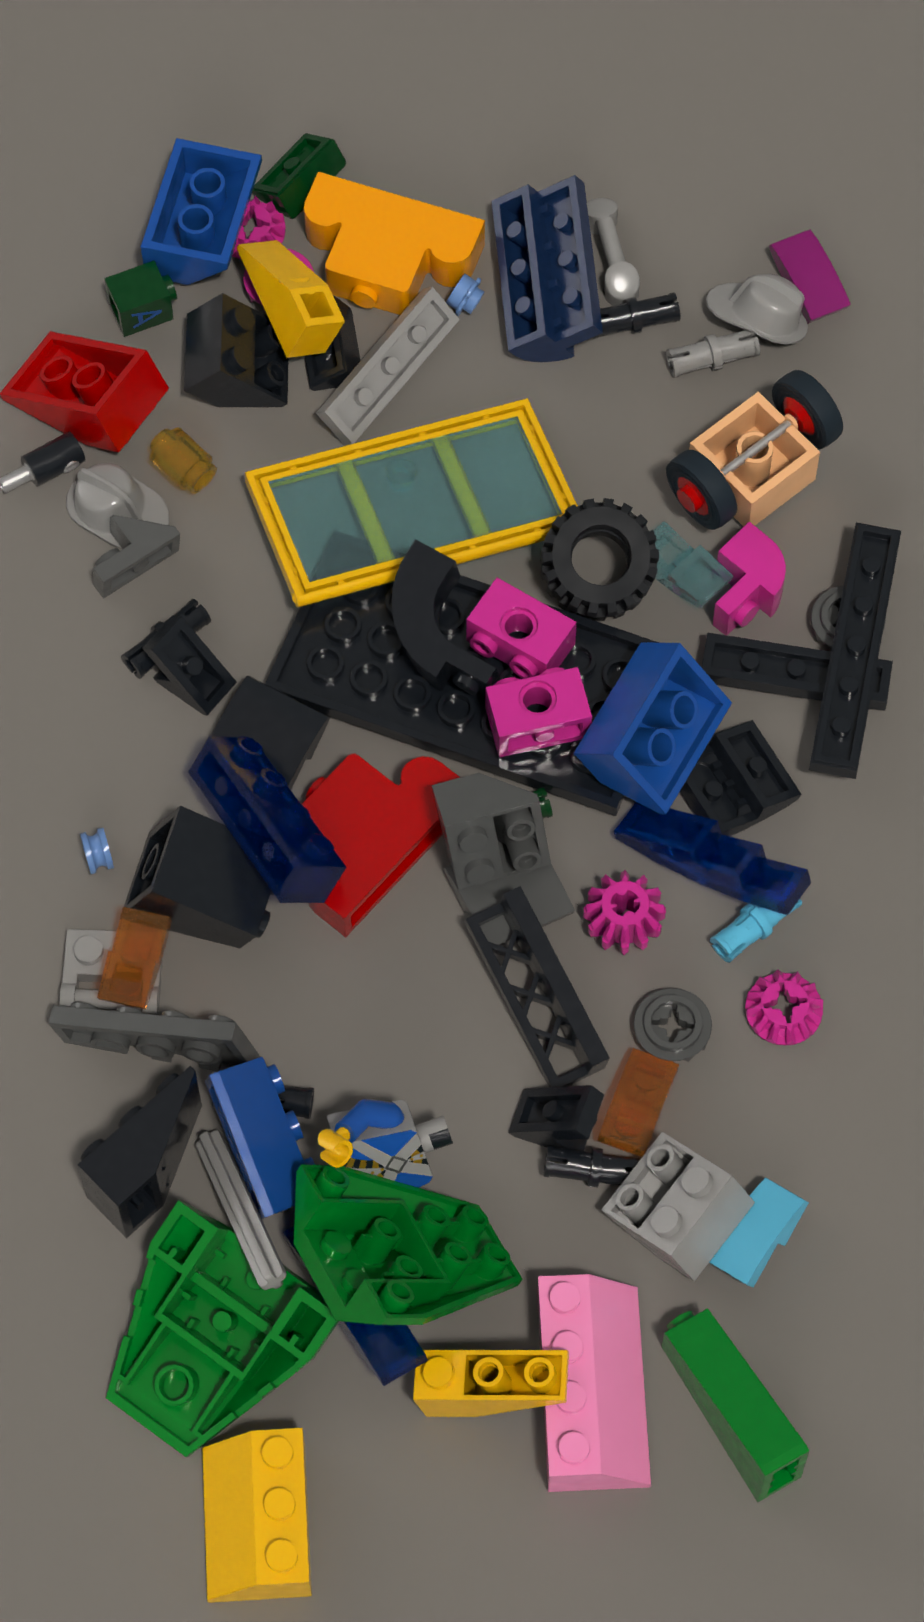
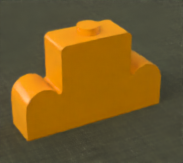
(387, 242)

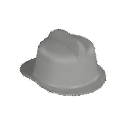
(762, 305)
(112, 491)

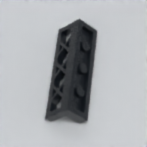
(553, 981)

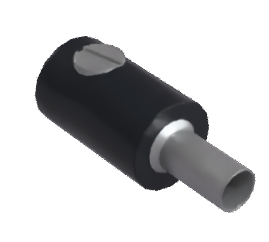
(46, 462)

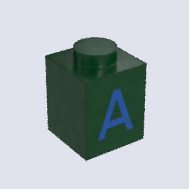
(140, 298)

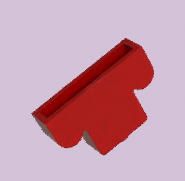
(374, 830)

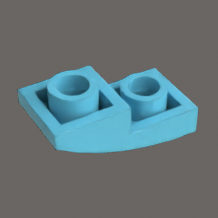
(759, 1232)

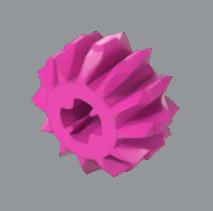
(634, 924)

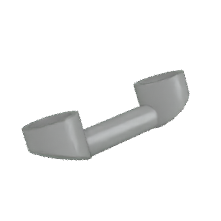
(621, 277)

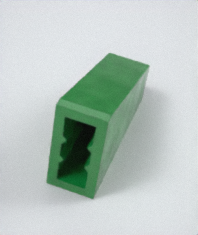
(735, 1404)

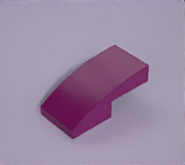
(809, 268)

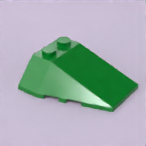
(208, 1335)

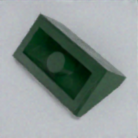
(294, 173)

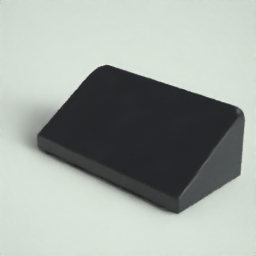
(342, 356)

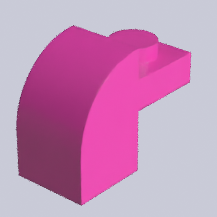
(756, 581)

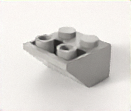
(679, 1205)

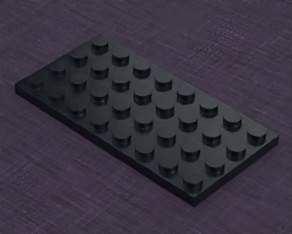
(355, 669)

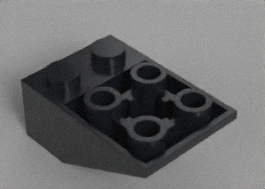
(136, 1164)

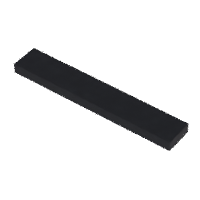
(855, 651)

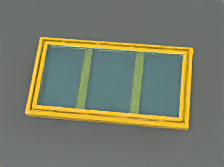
(453, 484)

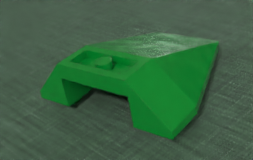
(394, 1248)

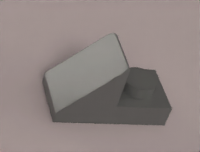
(143, 547)

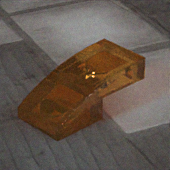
(135, 958)
(638, 1102)

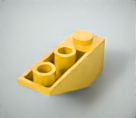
(293, 298)
(489, 1381)

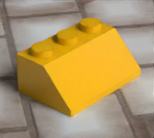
(257, 1517)

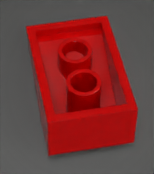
(87, 388)

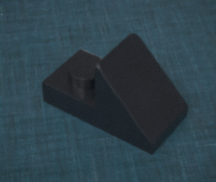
(188, 666)
(557, 1116)

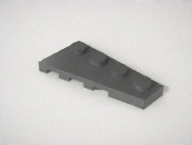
(156, 1036)

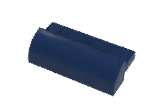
(546, 270)

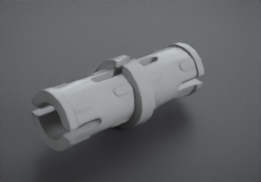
(712, 352)

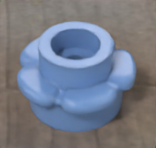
(465, 295)

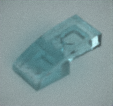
(686, 570)

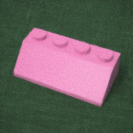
(602, 1429)

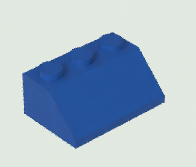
(199, 210)
(653, 725)
(259, 1132)

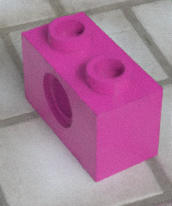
(510, 610)
(521, 730)

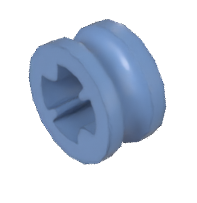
(96, 851)

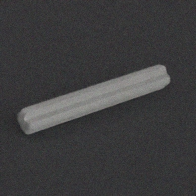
(241, 1210)

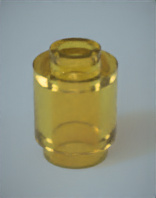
(182, 460)

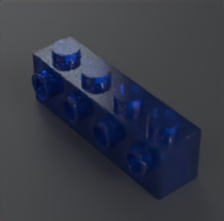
(267, 820)

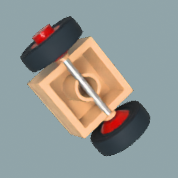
(756, 454)

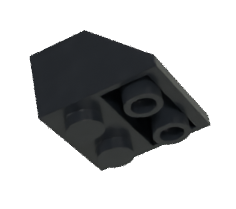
(234, 356)

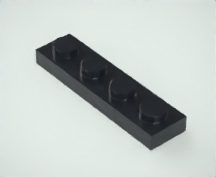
(779, 668)

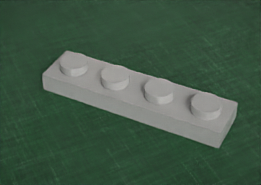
(388, 366)

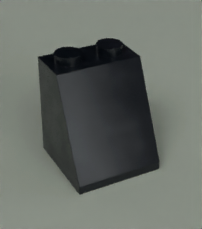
(200, 881)

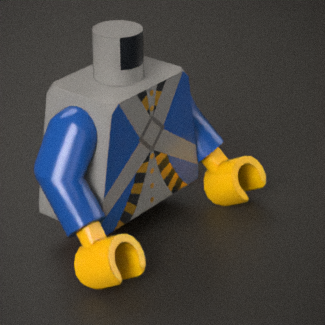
(383, 1141)

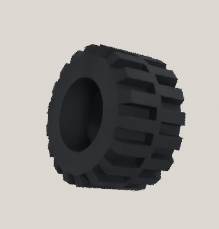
(607, 521)

